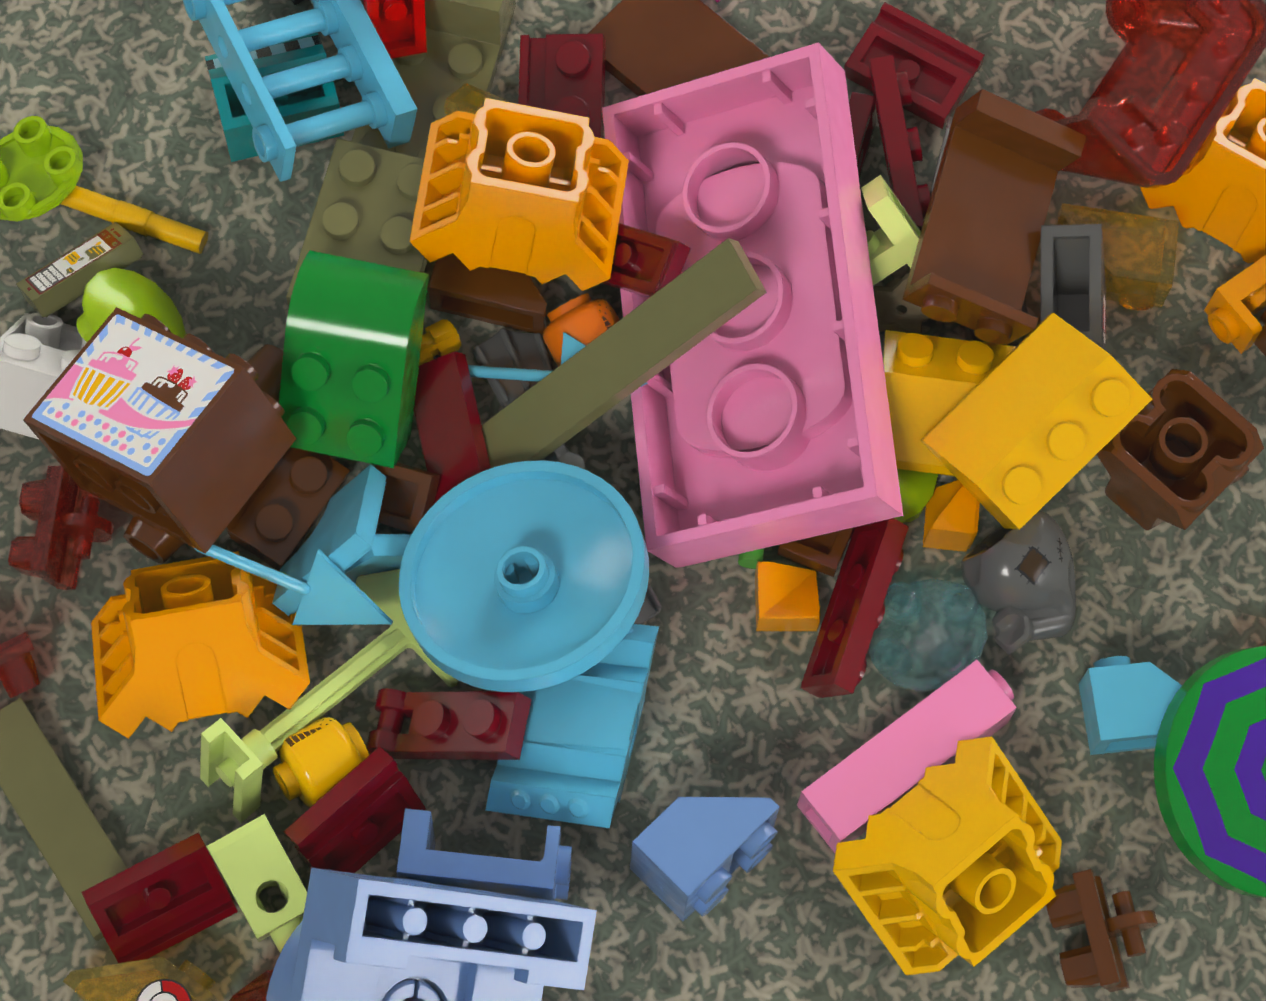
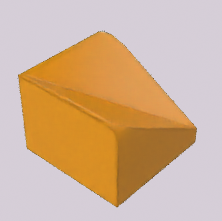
(951, 518)
(786, 598)

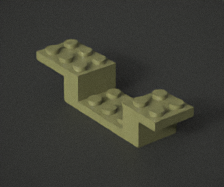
(373, 189)

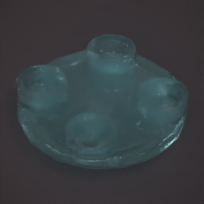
(928, 634)

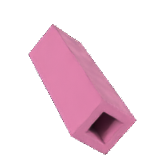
(896, 758)

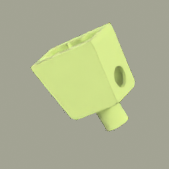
(249, 863)

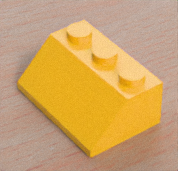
(925, 382)
(1036, 421)

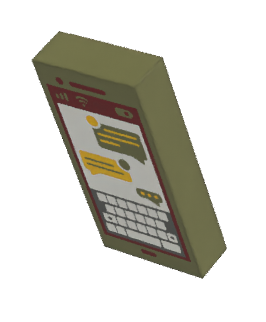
(68, 274)

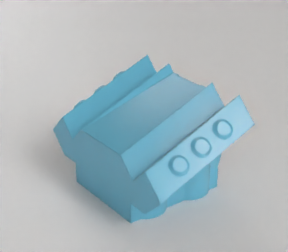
(579, 740)

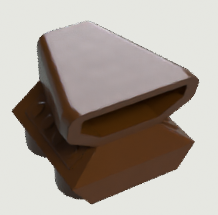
(1178, 453)

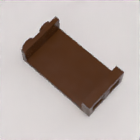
(988, 216)

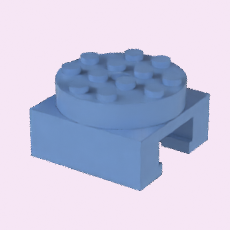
(428, 943)

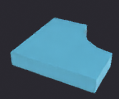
(342, 533)

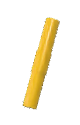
(137, 219)

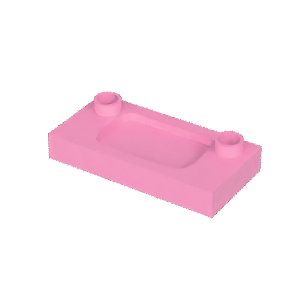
(784, 408)

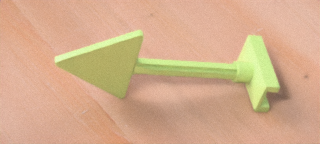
(243, 760)

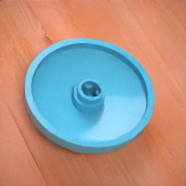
(524, 576)

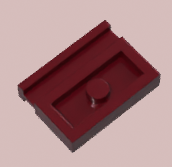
(935, 63)
(564, 75)
(355, 816)
(160, 901)

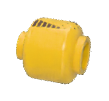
(318, 759)

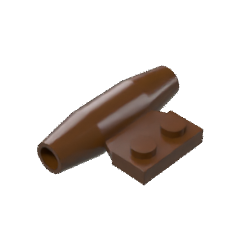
(282, 505)

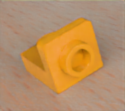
(1235, 303)

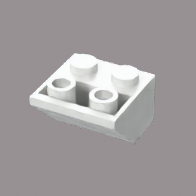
(30, 362)

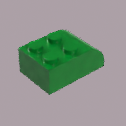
(352, 357)

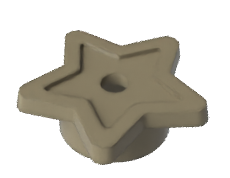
(888, 316)

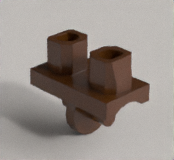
(1100, 961)

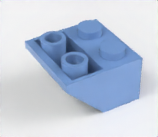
(698, 845)

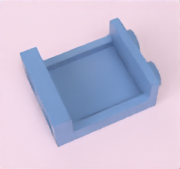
(538, 879)

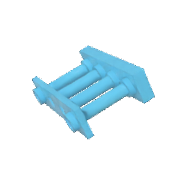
(359, 59)

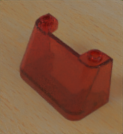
(1164, 86)

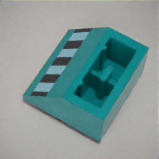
(291, 106)

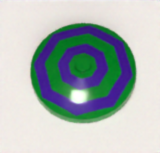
(1215, 770)

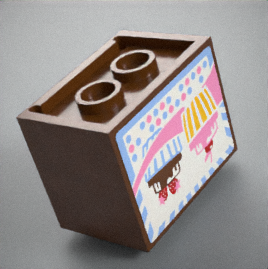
(162, 427)

